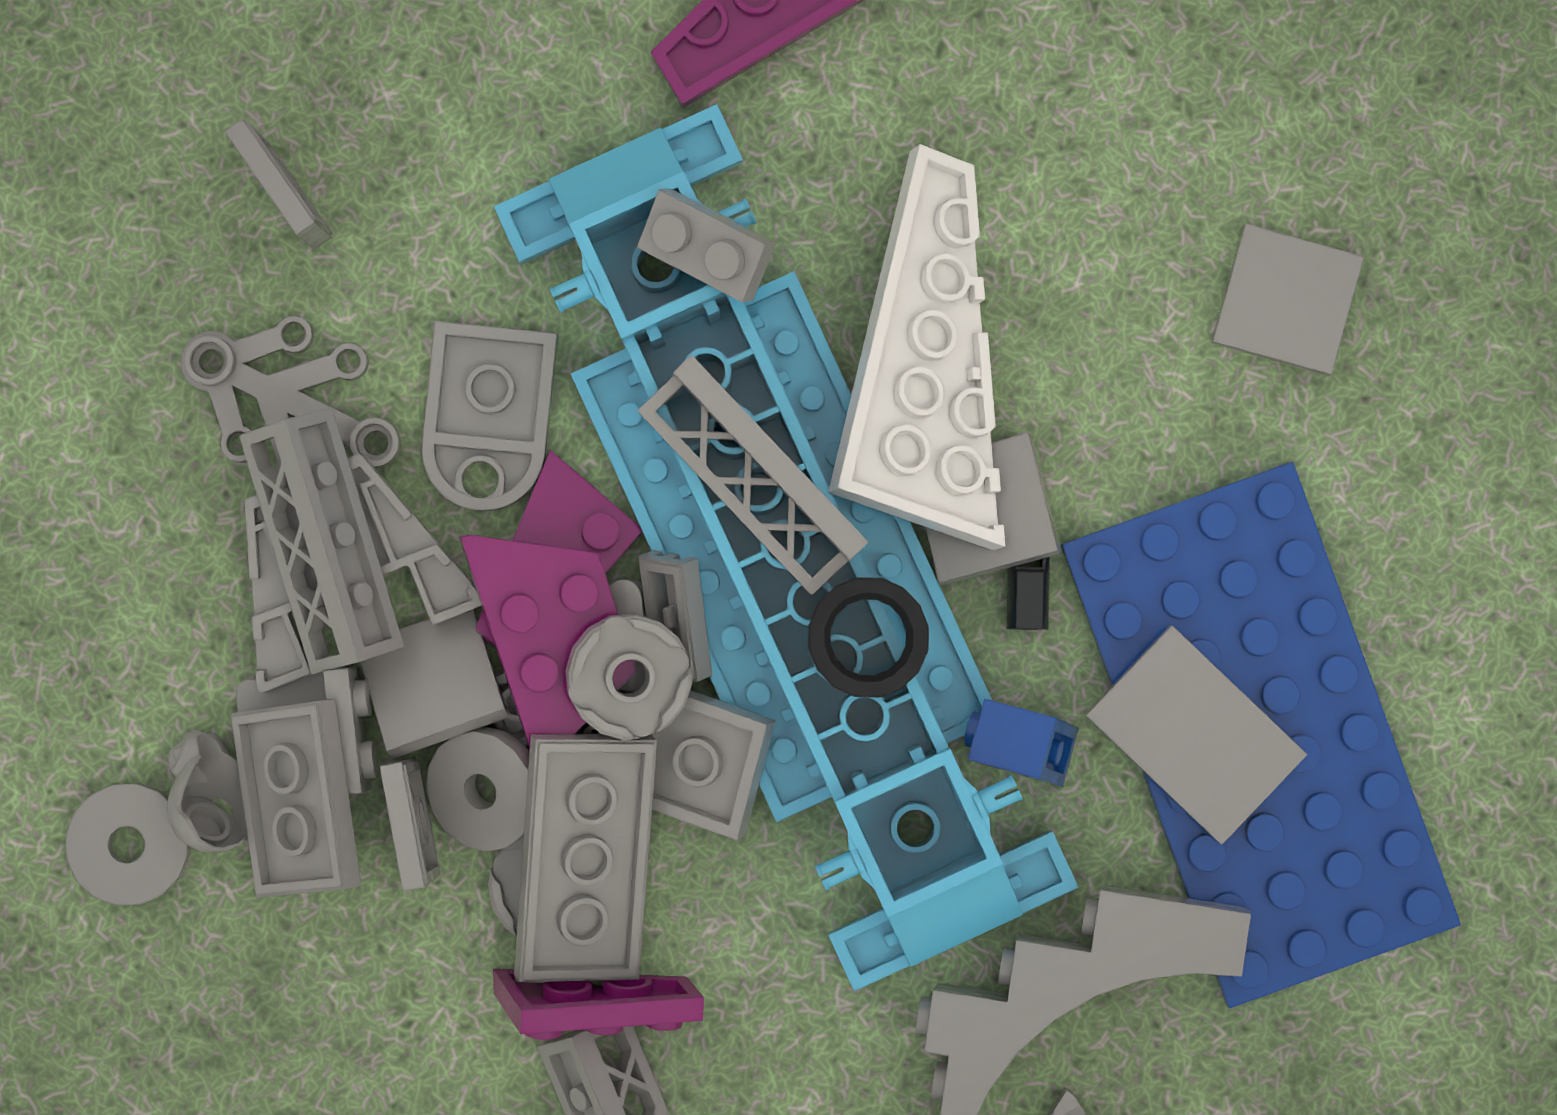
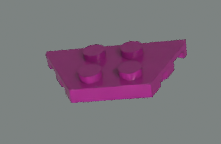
(536, 610)

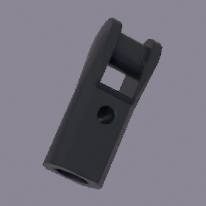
(1028, 597)

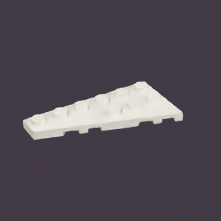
(924, 378)

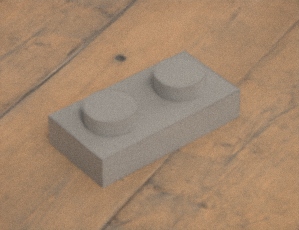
(706, 245)

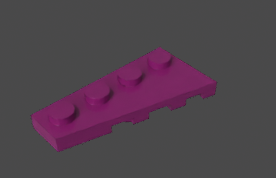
(732, 36)

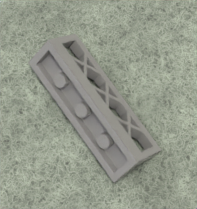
(769, 457)
(329, 538)
(591, 1086)

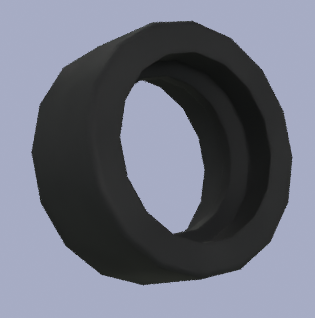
(915, 646)

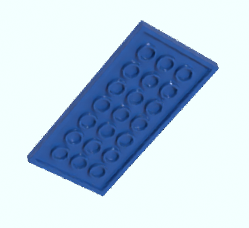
(1340, 846)

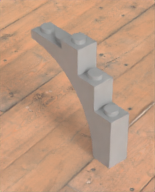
(1133, 940)

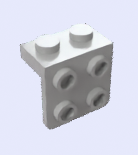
(352, 704)

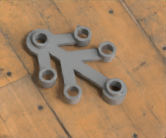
(279, 391)

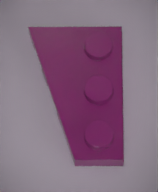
(574, 515)
(559, 1006)

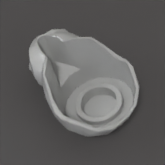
(203, 773)

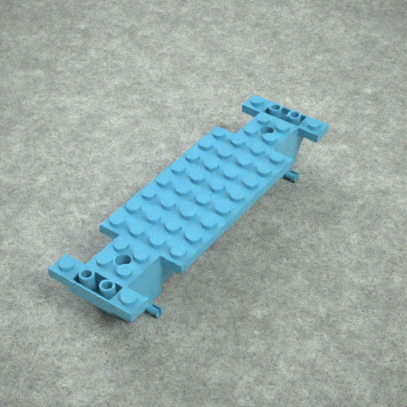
(825, 743)

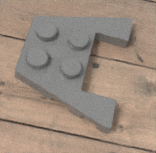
(398, 542)

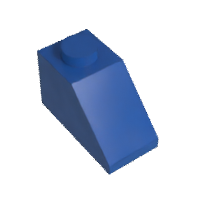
(1021, 741)

